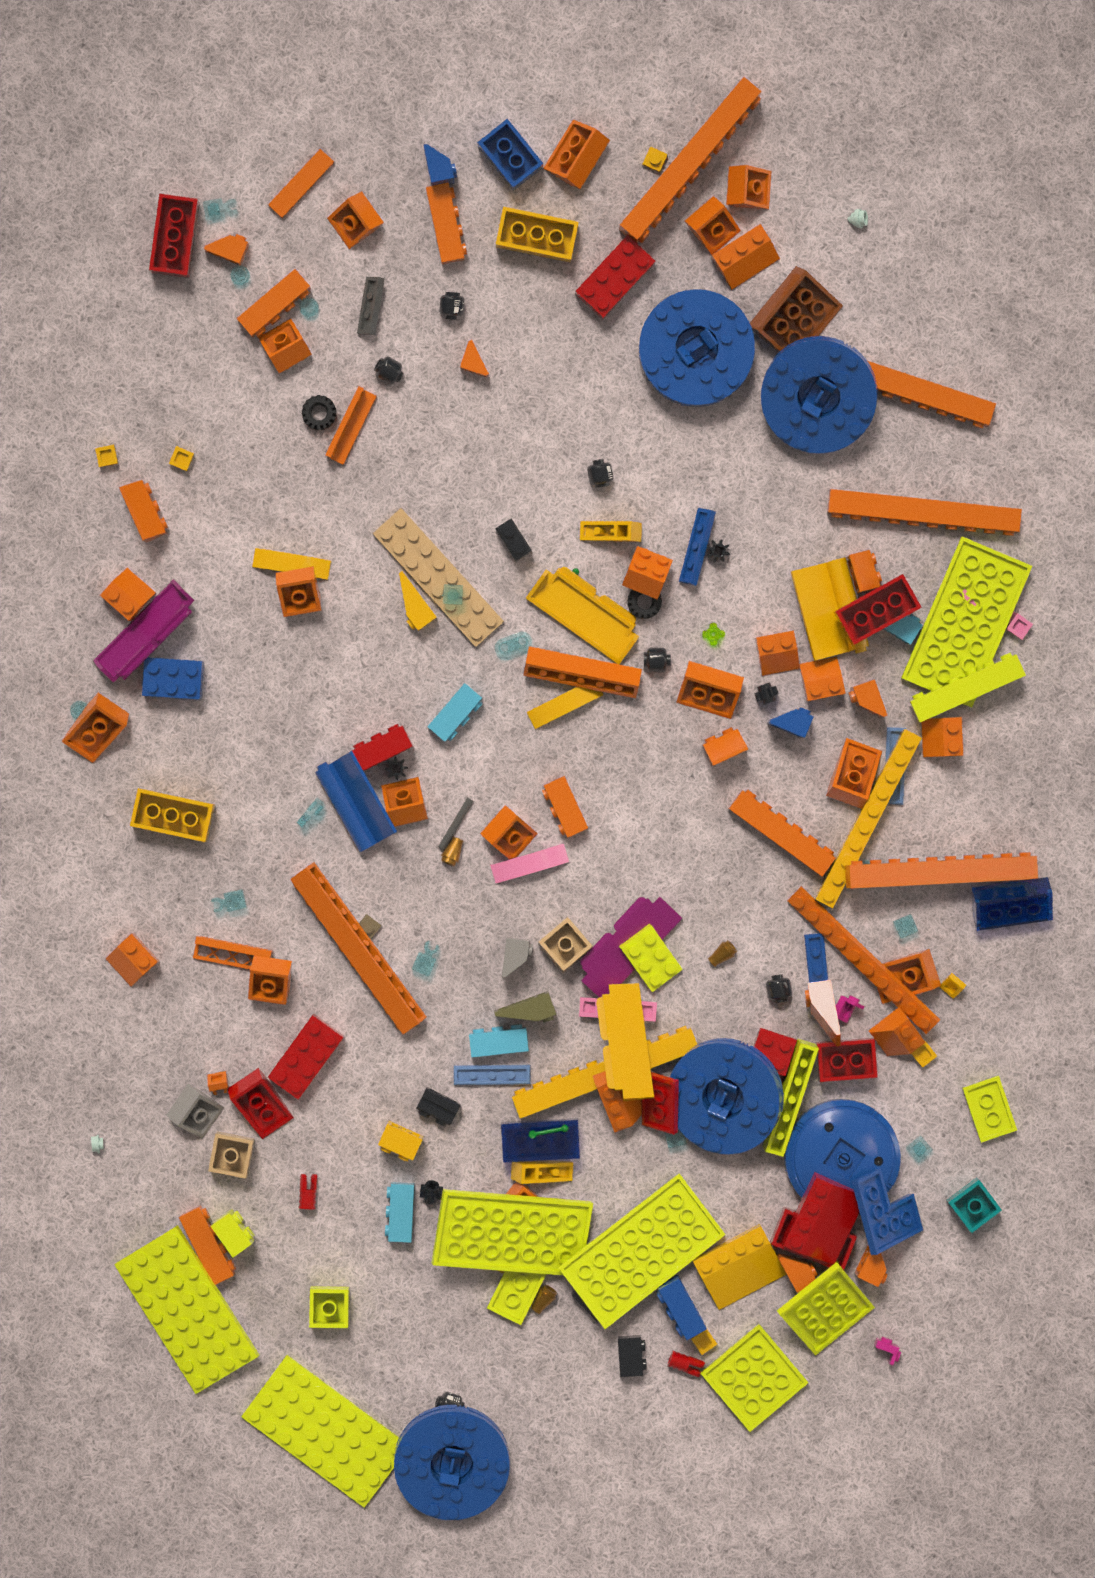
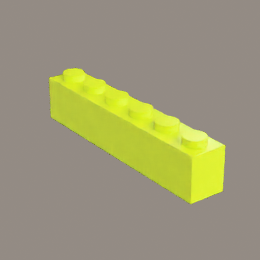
(967, 688)
(793, 1089)

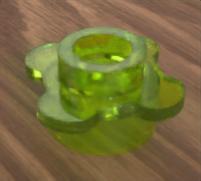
(708, 634)

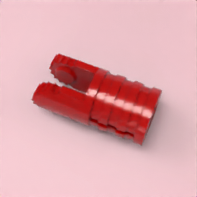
(307, 1196)
(681, 1362)

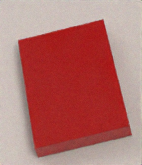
(662, 1110)

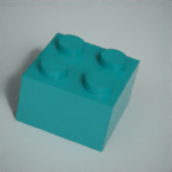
(974, 1205)

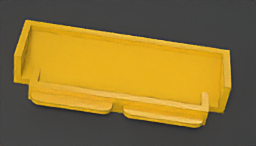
(579, 609)
(627, 1050)

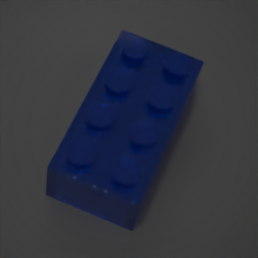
(1012, 903)
(559, 1145)

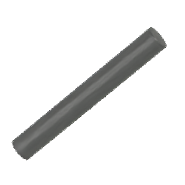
(455, 824)

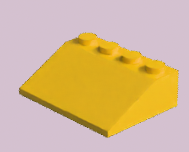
(739, 1266)

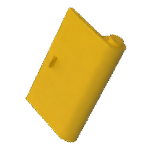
(820, 593)

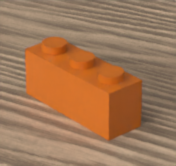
(564, 807)

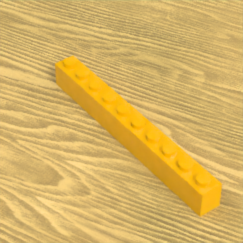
(868, 816)
(581, 1081)

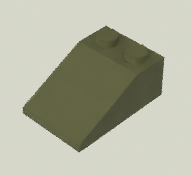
(533, 1008)

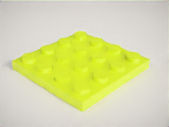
(825, 1308)
(754, 1377)

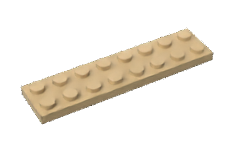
(432, 571)

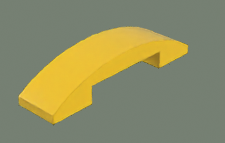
(286, 561)
(562, 705)

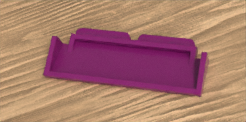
(145, 632)
(606, 961)

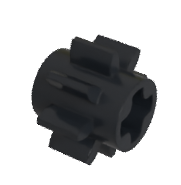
(716, 556)
(766, 693)
(396, 774)
(431, 1192)

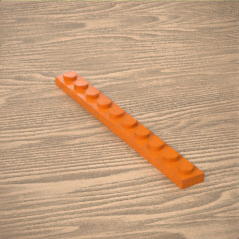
(863, 960)

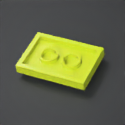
(650, 957)
(989, 1108)
(515, 1294)

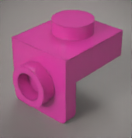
(846, 1006)
(887, 1345)

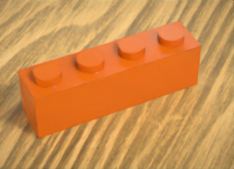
(445, 223)
(274, 303)
(207, 1245)

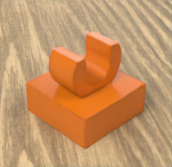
(217, 1082)

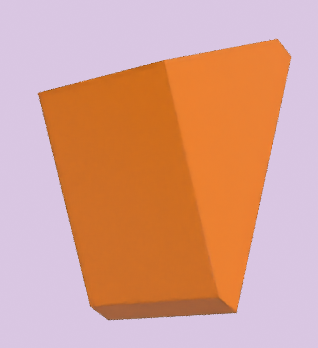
(472, 361)

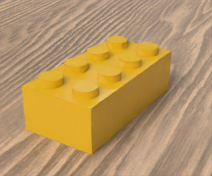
(537, 234)
(172, 815)

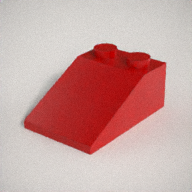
(259, 1103)

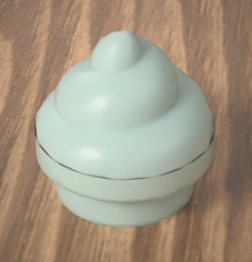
(858, 218)

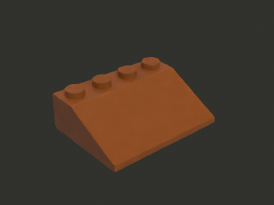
(795, 311)

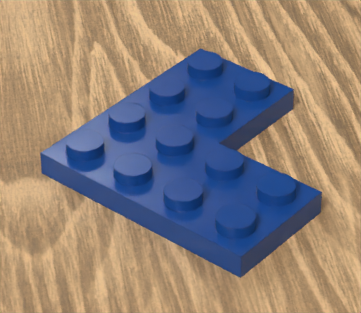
(884, 1221)

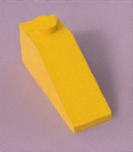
(611, 531)
(416, 608)
(541, 1171)

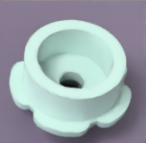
(97, 1143)

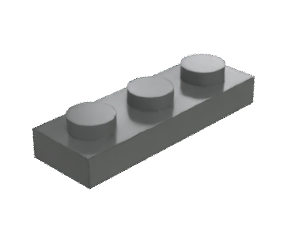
(370, 305)

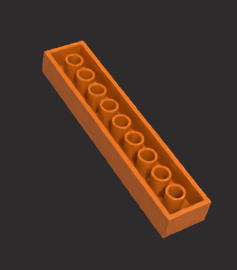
(688, 162)

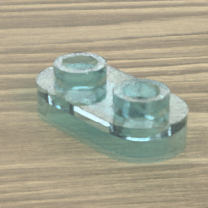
(513, 644)

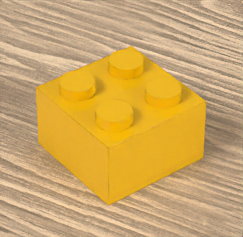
(400, 1140)

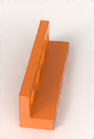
(350, 425)
(229, 946)

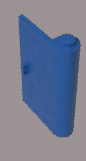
(355, 801)

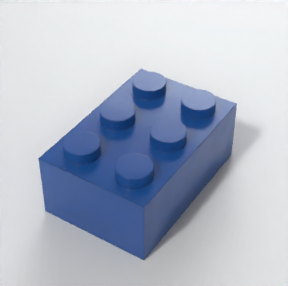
(510, 154)
(173, 678)
(681, 1308)

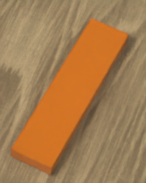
(301, 183)

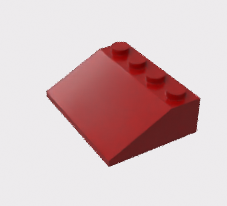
(822, 1220)

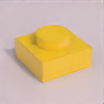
(654, 159)
(106, 455)
(181, 458)
(952, 985)
(924, 1054)
(704, 1341)

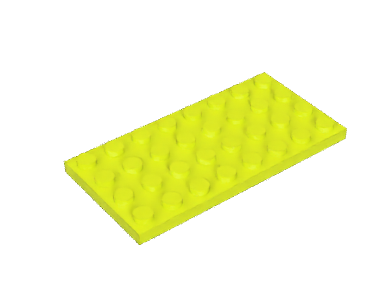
(957, 632)
(509, 1231)
(641, 1251)
(186, 1309)
(324, 1430)

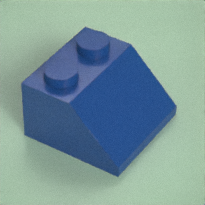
(439, 167)
(794, 722)

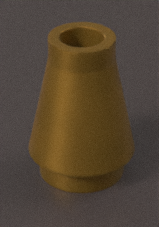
(452, 852)
(723, 953)
(544, 1298)

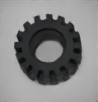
(307, 412)
(643, 613)

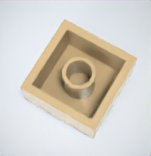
(565, 945)
(231, 1154)

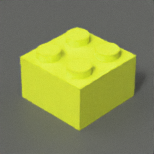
(233, 1232)
(329, 1307)

